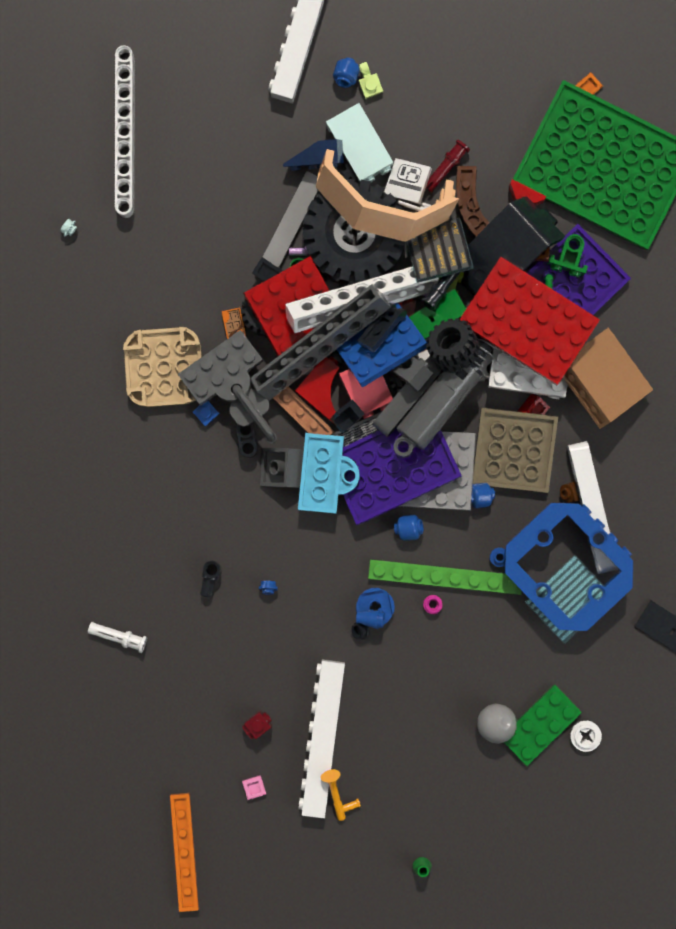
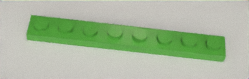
(442, 576)

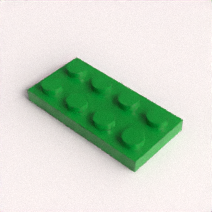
(542, 724)

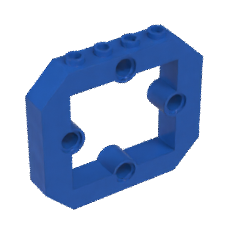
(594, 608)

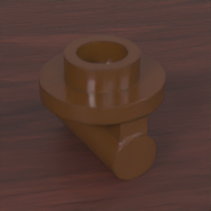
(569, 492)

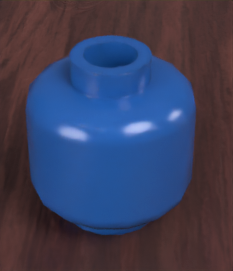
(346, 72)
(482, 495)
(409, 527)

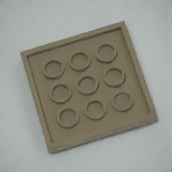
(515, 449)

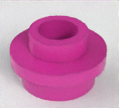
(428, 599)

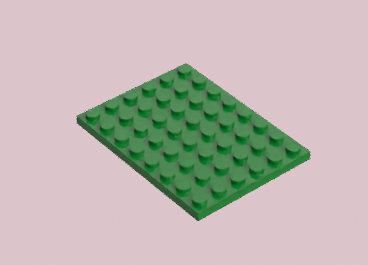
(602, 165)

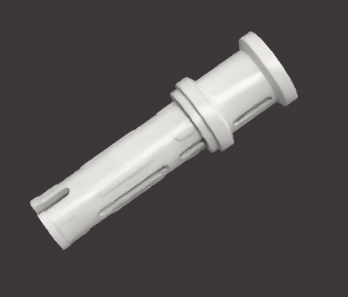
(126, 639)

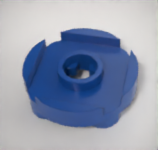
(381, 597)

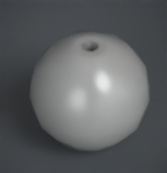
(497, 723)

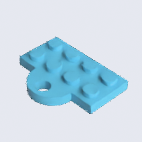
(324, 473)

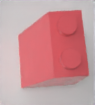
(368, 398)

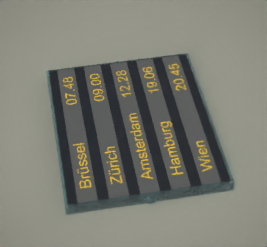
(440, 251)

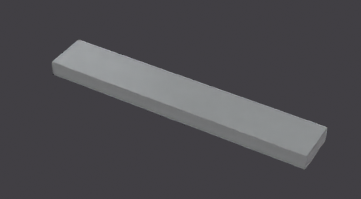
(292, 220)

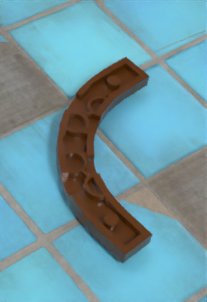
(469, 205)

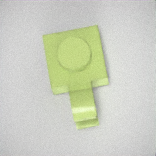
(369, 83)

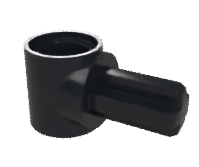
(209, 580)

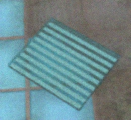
(568, 593)

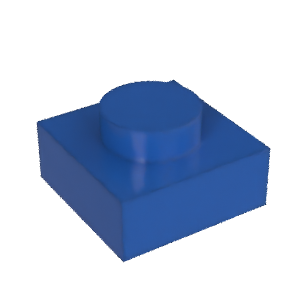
(206, 413)

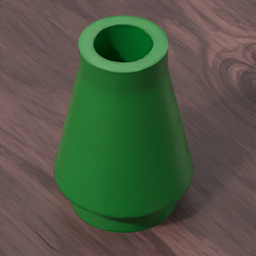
(420, 863)

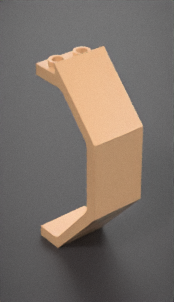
(376, 217)

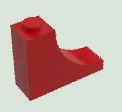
(317, 386)

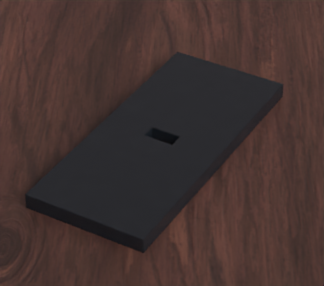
(658, 623)

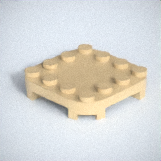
(154, 363)

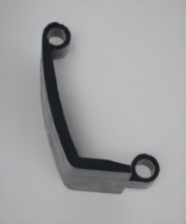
(516, 234)

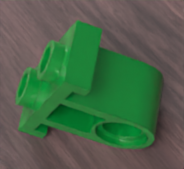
(569, 258)

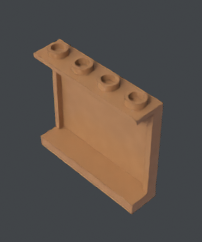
(606, 379)

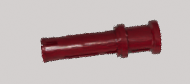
(451, 159)

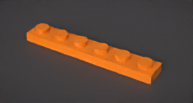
(184, 852)

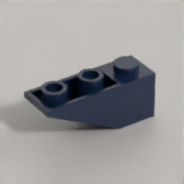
(315, 153)

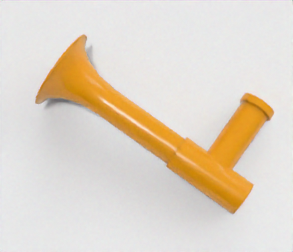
(331, 777)

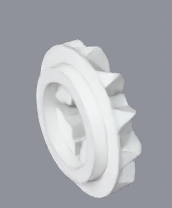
(586, 745)

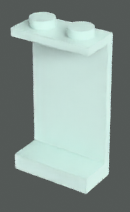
(360, 143)

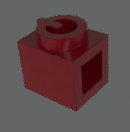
(257, 724)

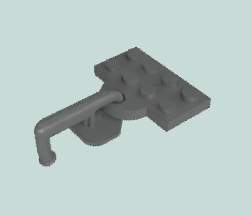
(225, 371)

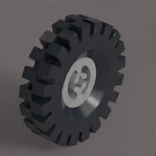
(339, 260)

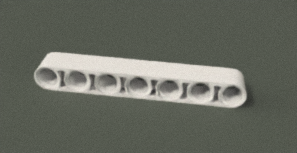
(590, 496)

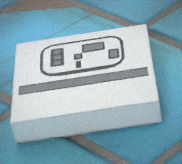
(408, 181)

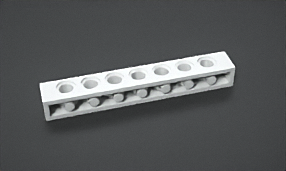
(315, 309)

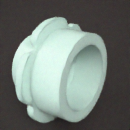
(68, 228)

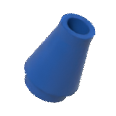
(371, 618)

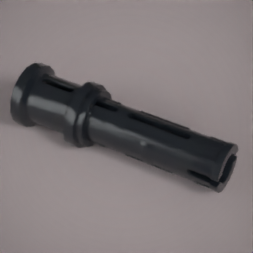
(438, 291)

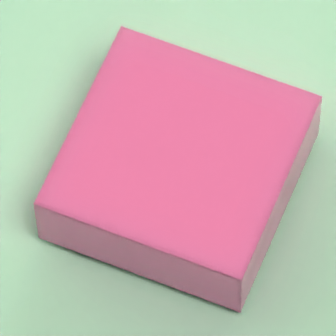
(254, 787)

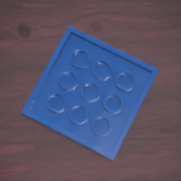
(397, 348)

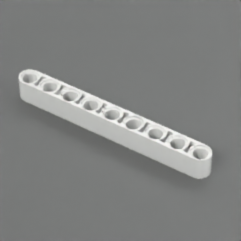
(124, 122)

